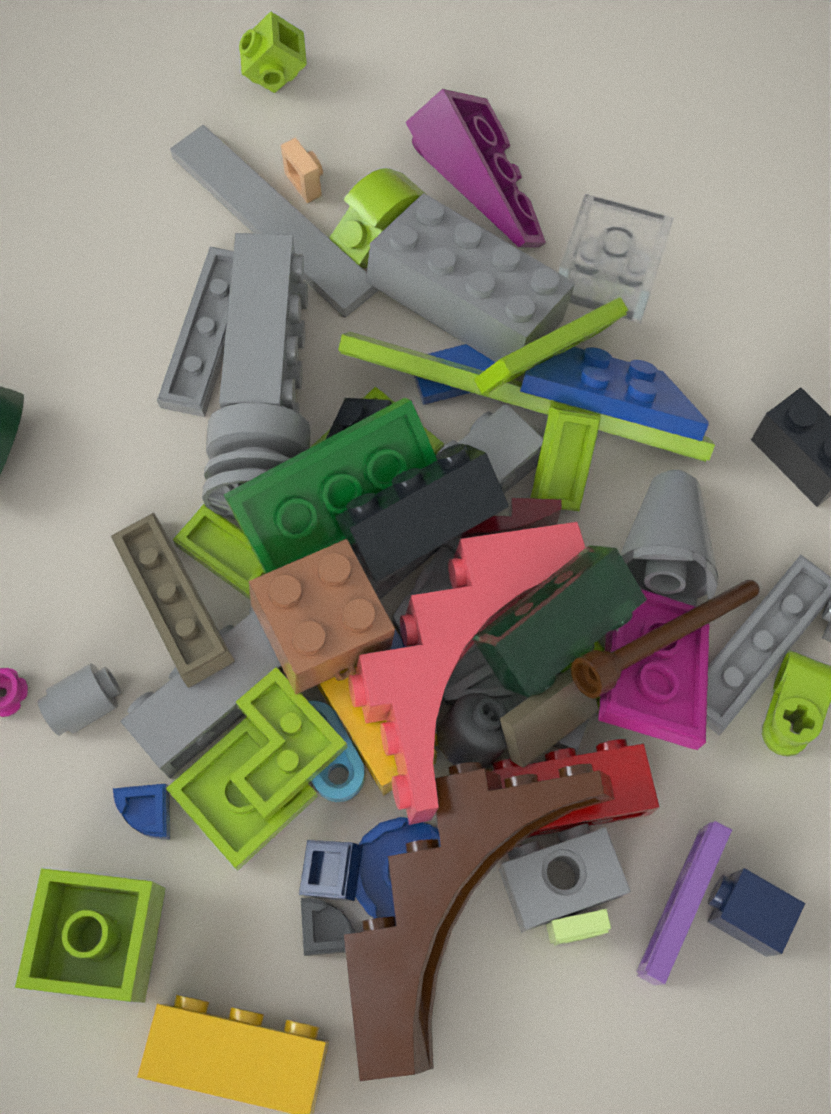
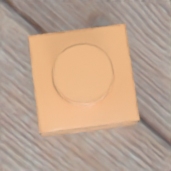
(302, 169)

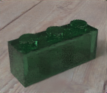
(560, 620)

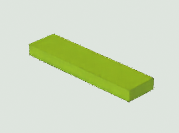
(550, 345)

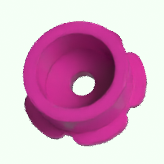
(16, 691)

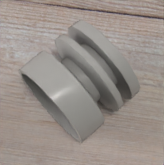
(246, 443)

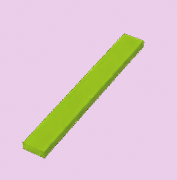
(462, 377)

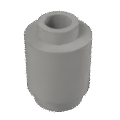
(79, 699)

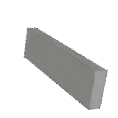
(201, 340)
(764, 640)

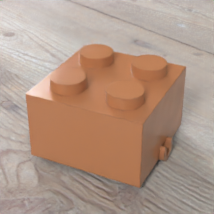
(321, 615)

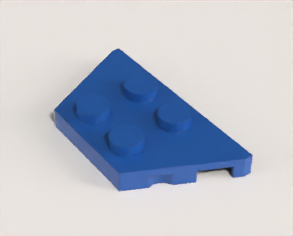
(616, 389)

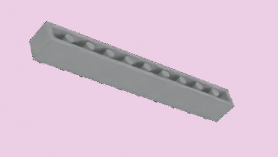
(183, 720)

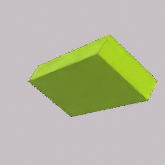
(565, 457)
(220, 549)

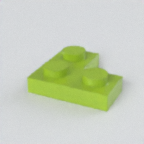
(297, 748)

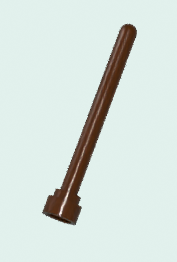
(599, 670)

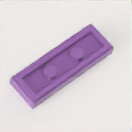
(683, 903)

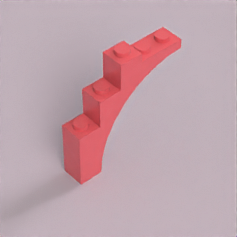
(439, 627)

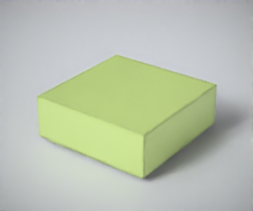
(578, 927)

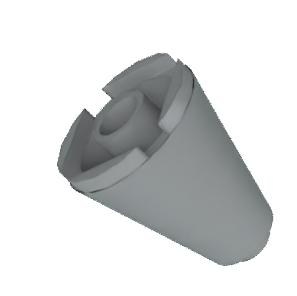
(671, 541)

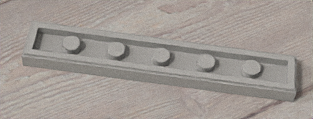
(267, 212)

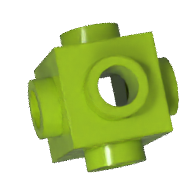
(272, 52)

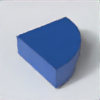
(145, 809)

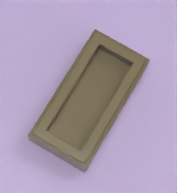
(545, 719)

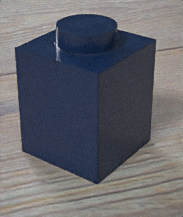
(754, 911)

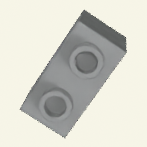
(595, 871)

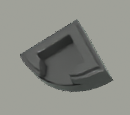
(323, 928)

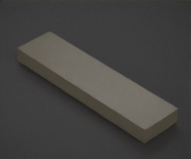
(172, 600)

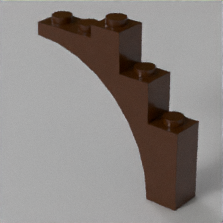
(399, 956)

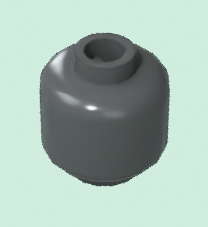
(473, 730)

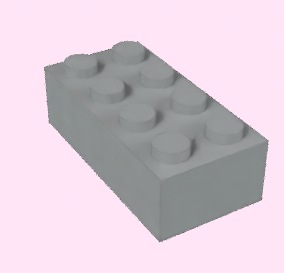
(467, 279)
(264, 322)

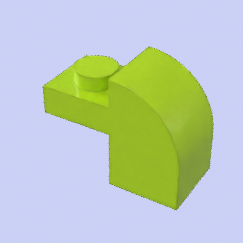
(373, 207)

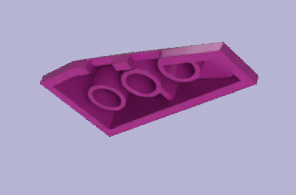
(468, 149)

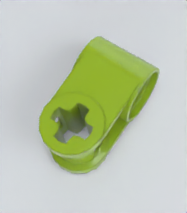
(801, 697)

